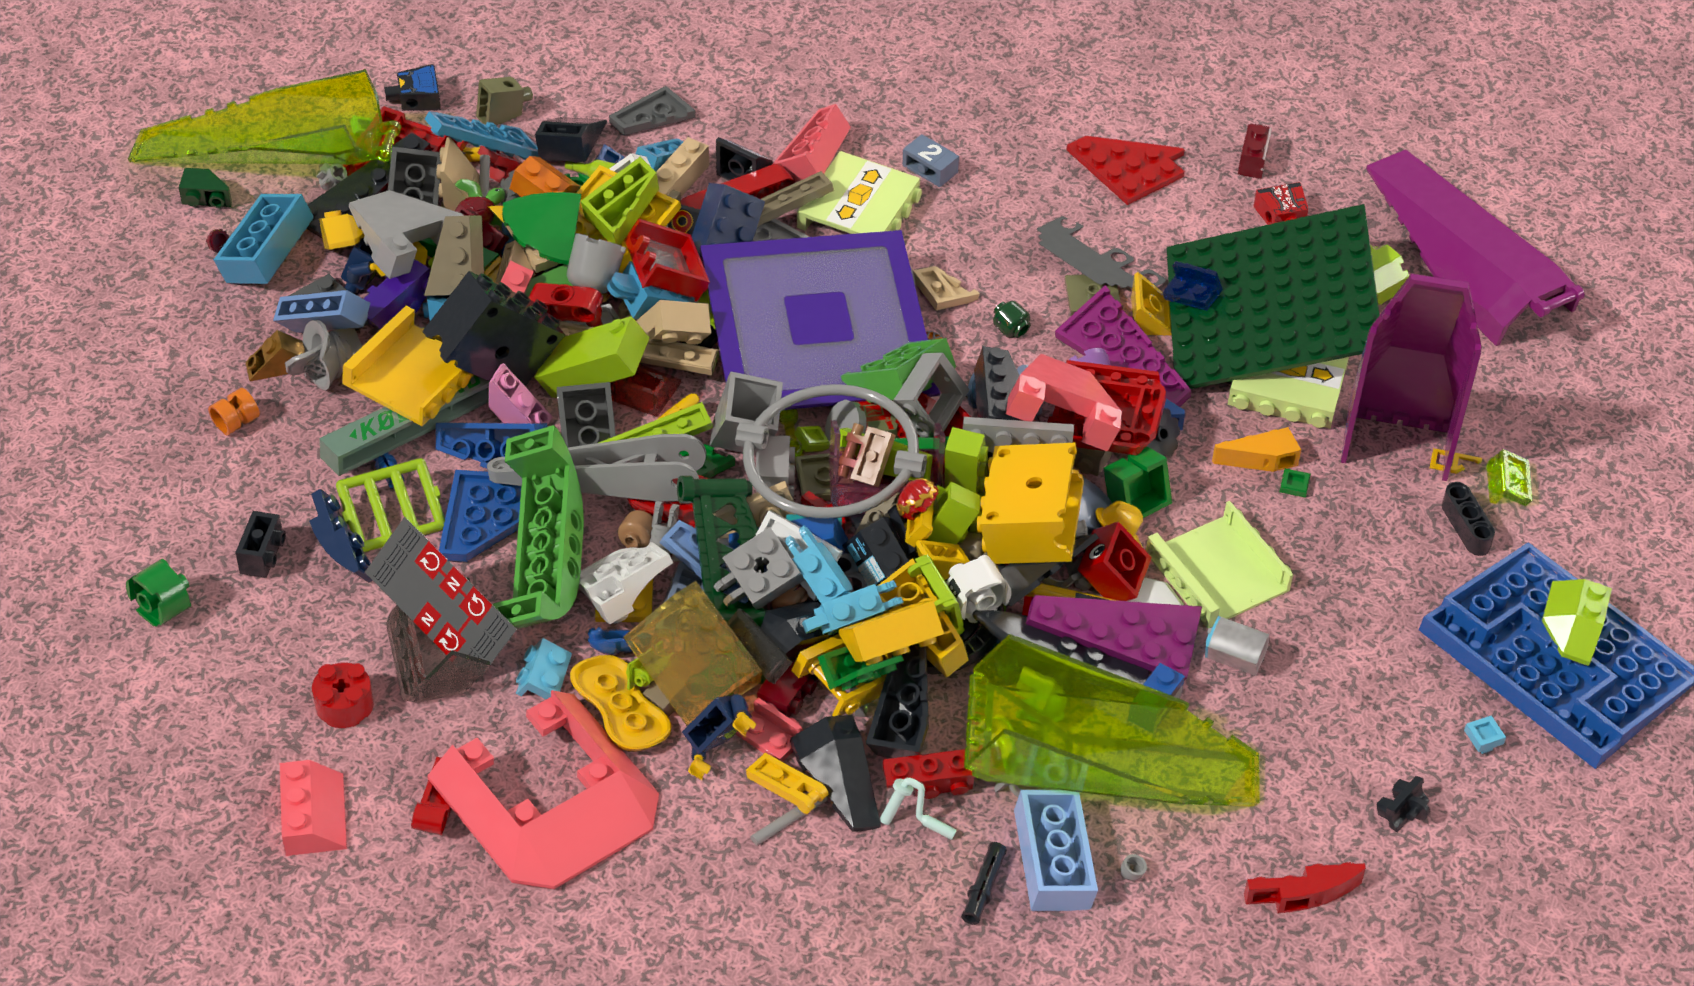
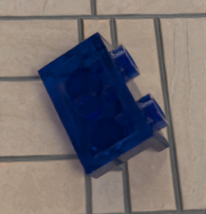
(1193, 286)

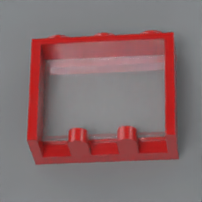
(666, 259)

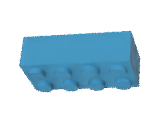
(263, 238)

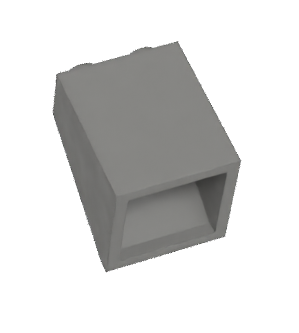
(743, 402)

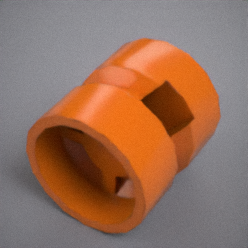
(237, 409)

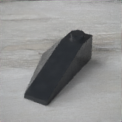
(1027, 576)
(837, 759)

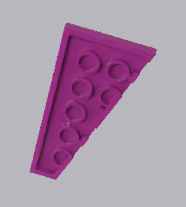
(1107, 326)
(1123, 629)

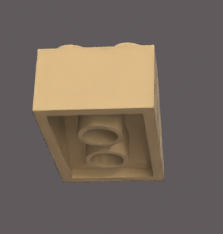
(677, 321)

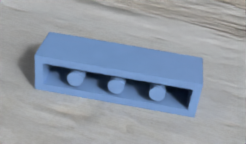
(333, 309)

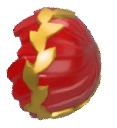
(916, 497)

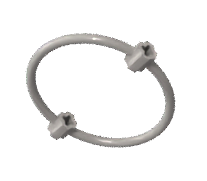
(756, 435)

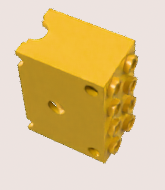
(1031, 503)

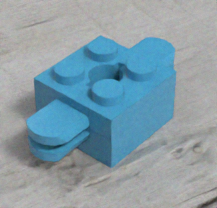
(639, 299)

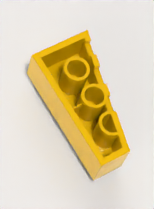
(949, 650)

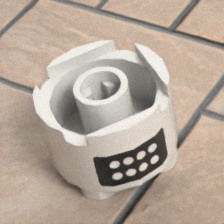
(978, 586)

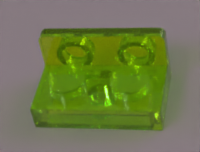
(1509, 478)

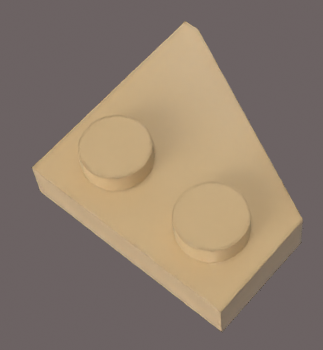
(941, 289)

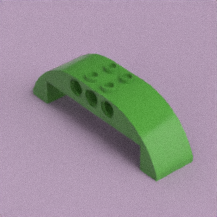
(547, 529)

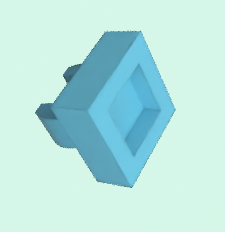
(1485, 734)

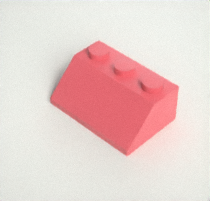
(312, 808)

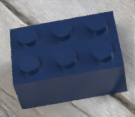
(726, 217)

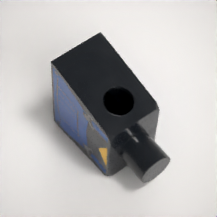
(416, 89)

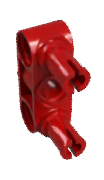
(570, 302)

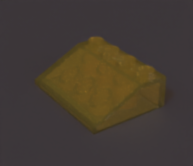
(692, 653)

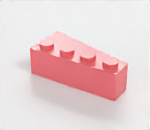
(815, 144)

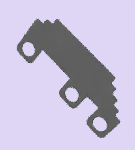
(1087, 261)

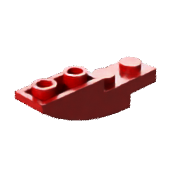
(1315, 888)

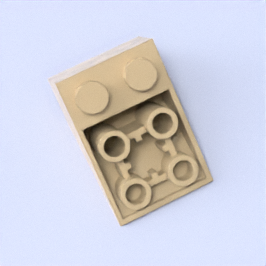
(453, 168)

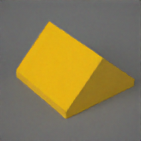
(1150, 307)

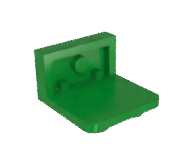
(843, 671)

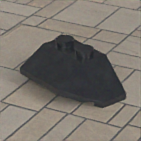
(786, 628)

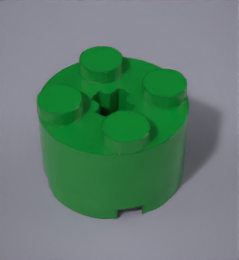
(159, 593)

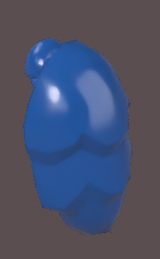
(608, 641)

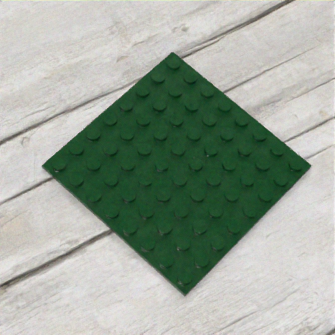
(1287, 298)

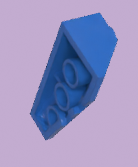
(479, 440)

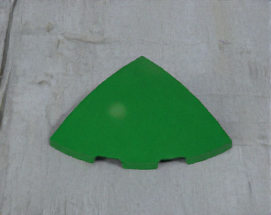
(544, 223)

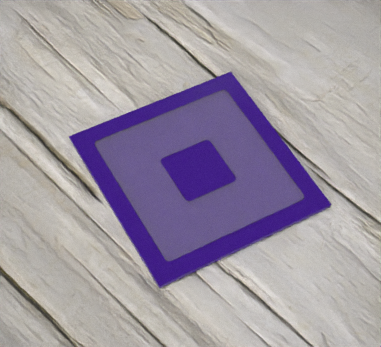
(812, 307)

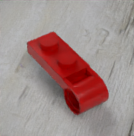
(432, 811)

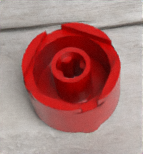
(342, 694)

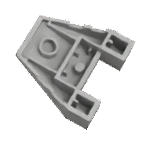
(393, 224)

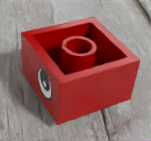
(1115, 563)

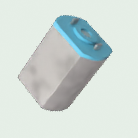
(1236, 645)

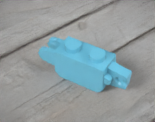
(819, 567)
(851, 609)

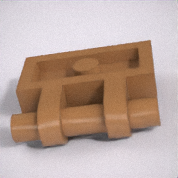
(872, 455)

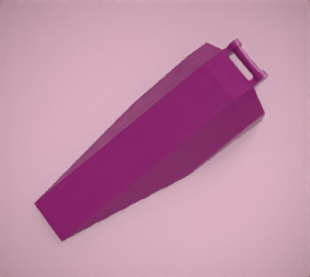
(1472, 246)

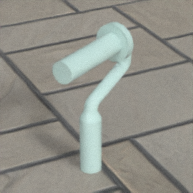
(905, 788)

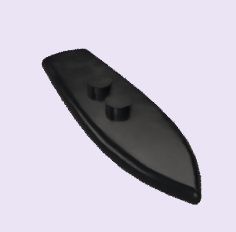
(1005, 623)

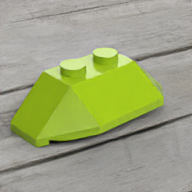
(1576, 617)

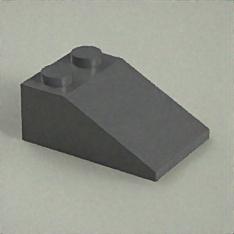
(415, 174)
(585, 413)

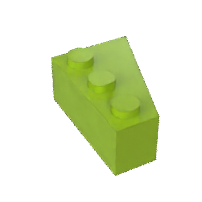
(621, 200)

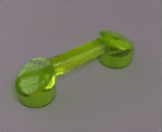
(789, 419)

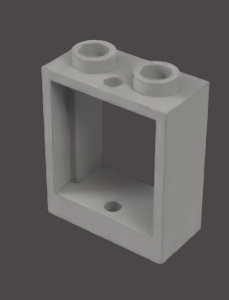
(948, 382)

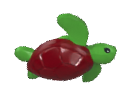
(478, 204)

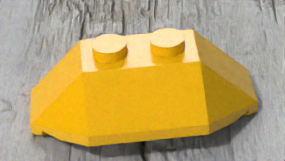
(339, 230)

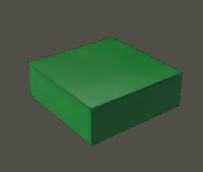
(1295, 482)

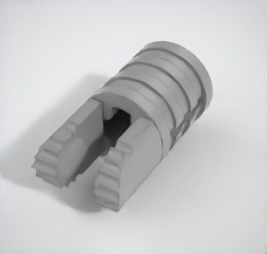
(659, 528)

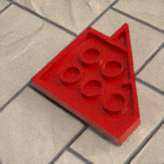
(1128, 166)

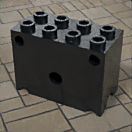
(493, 319)

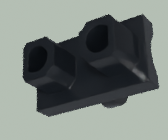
(1408, 804)

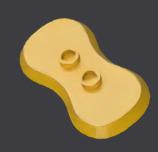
(627, 714)

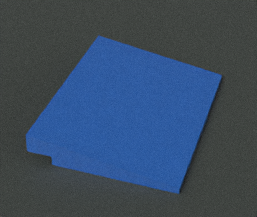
(1500, 637)

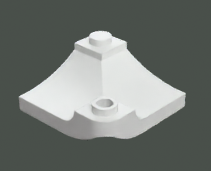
(620, 577)

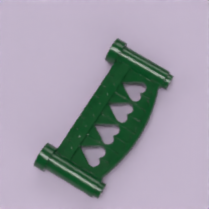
(708, 498)

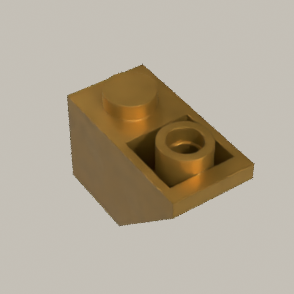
(272, 355)

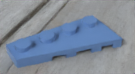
(682, 543)

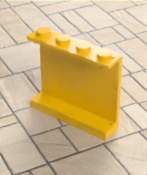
(404, 370)

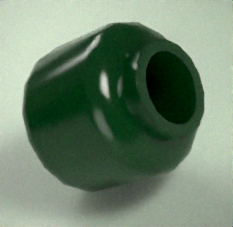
(1011, 319)

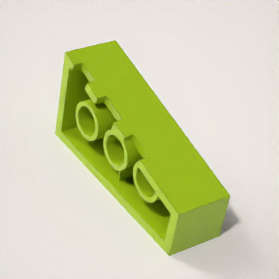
(966, 460)

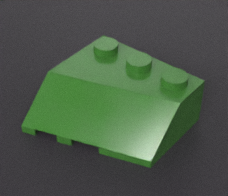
(891, 372)

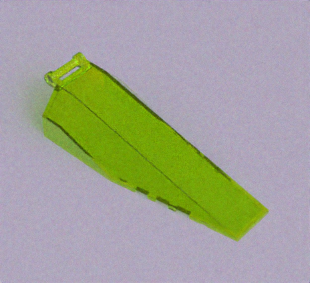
(293, 124)

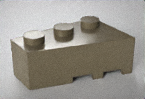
(456, 254)

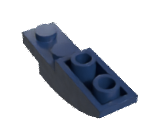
(335, 536)

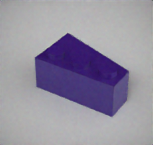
(396, 293)

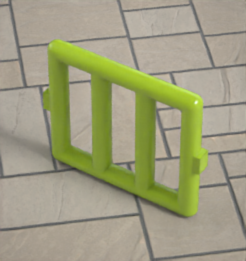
(368, 480)

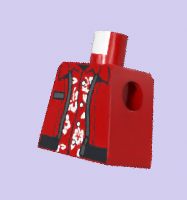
(1281, 203)

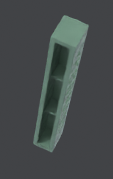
(387, 430)

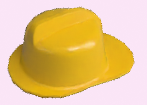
(1126, 514)

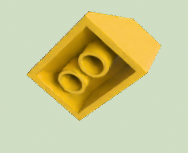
(892, 632)

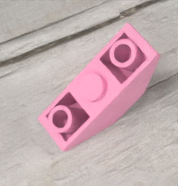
(513, 401)

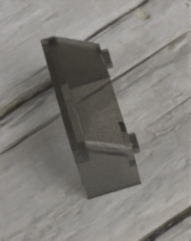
(423, 667)

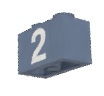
(930, 160)

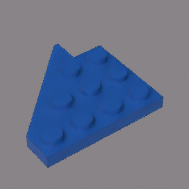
(478, 515)

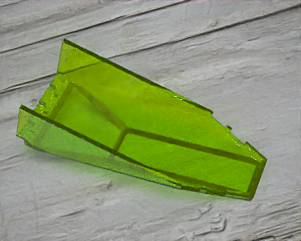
(1090, 731)

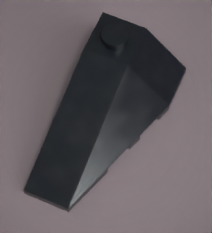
(902, 709)

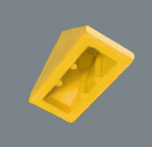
(942, 554)

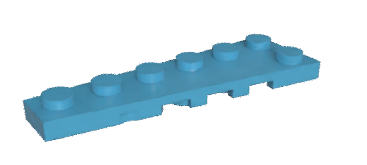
(506, 138)

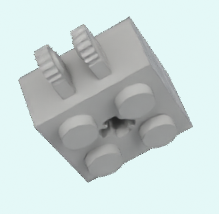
(774, 462)
(759, 587)

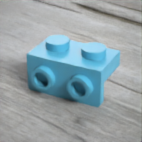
(543, 669)

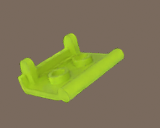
(946, 600)

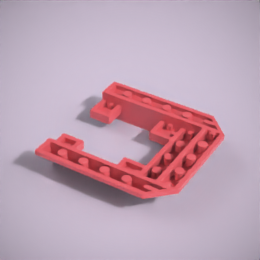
(571, 836)

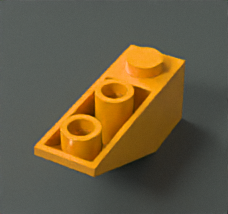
(1264, 451)

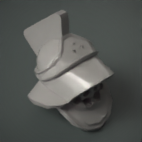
(324, 353)

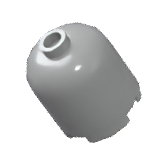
(593, 262)

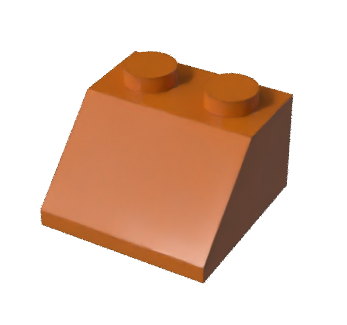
(538, 177)

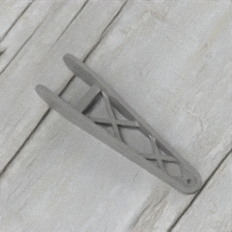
(626, 467)

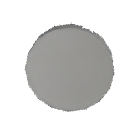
(846, 414)

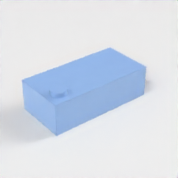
(1055, 850)

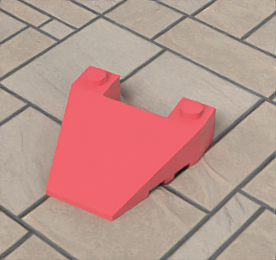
(1070, 389)

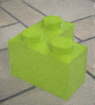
(954, 513)

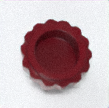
(216, 239)

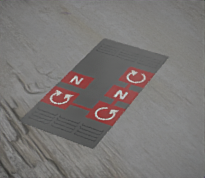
(438, 596)

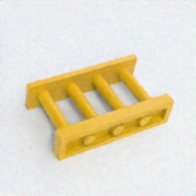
(848, 702)

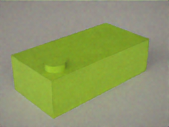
(594, 356)

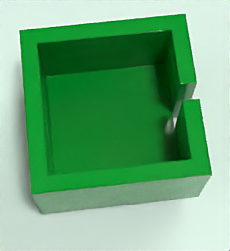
(1140, 481)

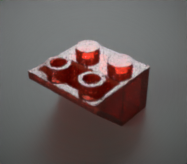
(646, 390)

